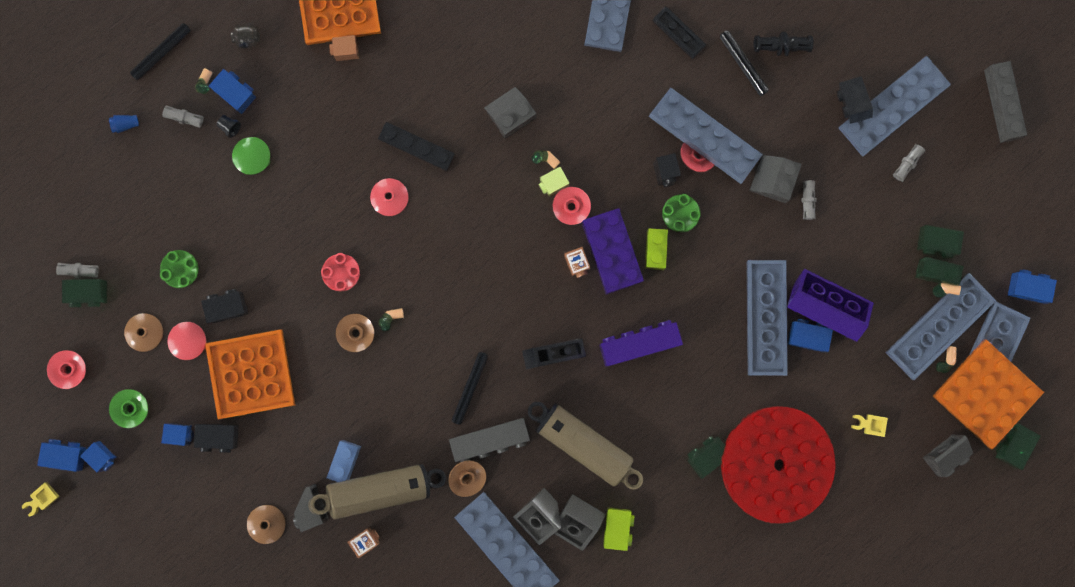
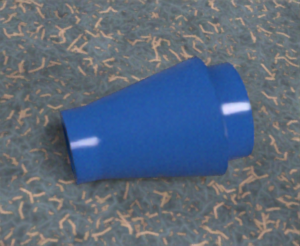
(123, 122)

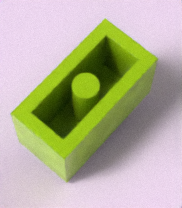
(656, 249)
(617, 529)

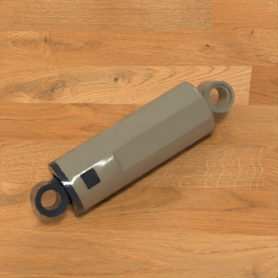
(585, 445)
(377, 491)

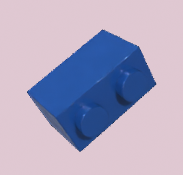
(232, 91)
(1032, 287)
(809, 336)
(61, 456)

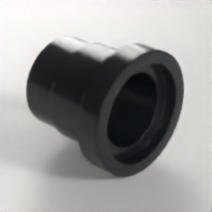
(229, 126)

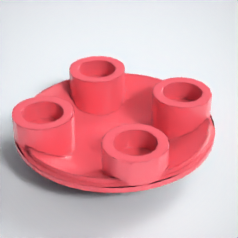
(340, 272)
(186, 340)

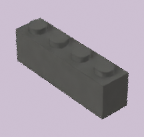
(1005, 102)
(490, 439)

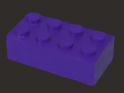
(612, 251)
(830, 305)
(640, 344)

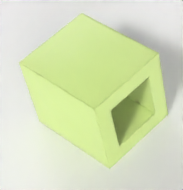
(553, 182)

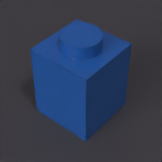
(177, 434)
(99, 457)

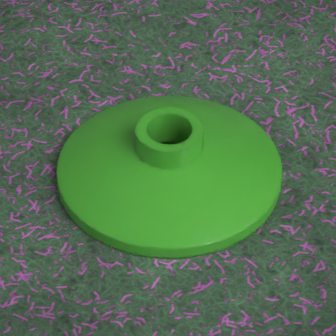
(119, 408)

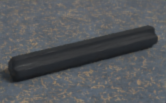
(160, 51)
(744, 63)
(469, 388)

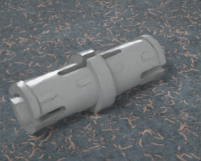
(183, 116)
(909, 162)
(809, 200)
(77, 270)

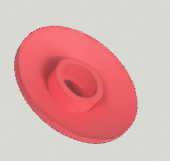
(688, 158)
(574, 196)
(396, 203)
(57, 369)

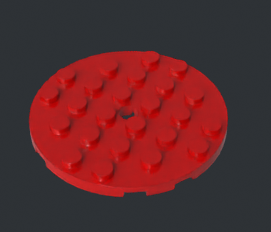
(750, 461)

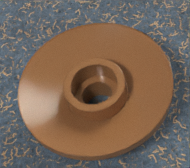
(345, 330)
(152, 332)
(469, 485)
(274, 519)

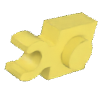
(872, 425)
(42, 498)

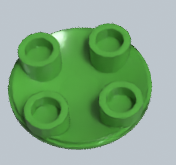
(251, 155)
(681, 213)
(179, 269)

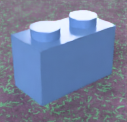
(343, 461)

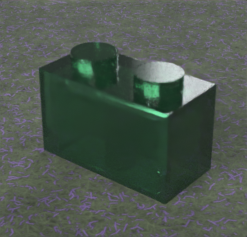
(940, 240)
(939, 271)
(84, 292)
(1017, 446)
(707, 457)

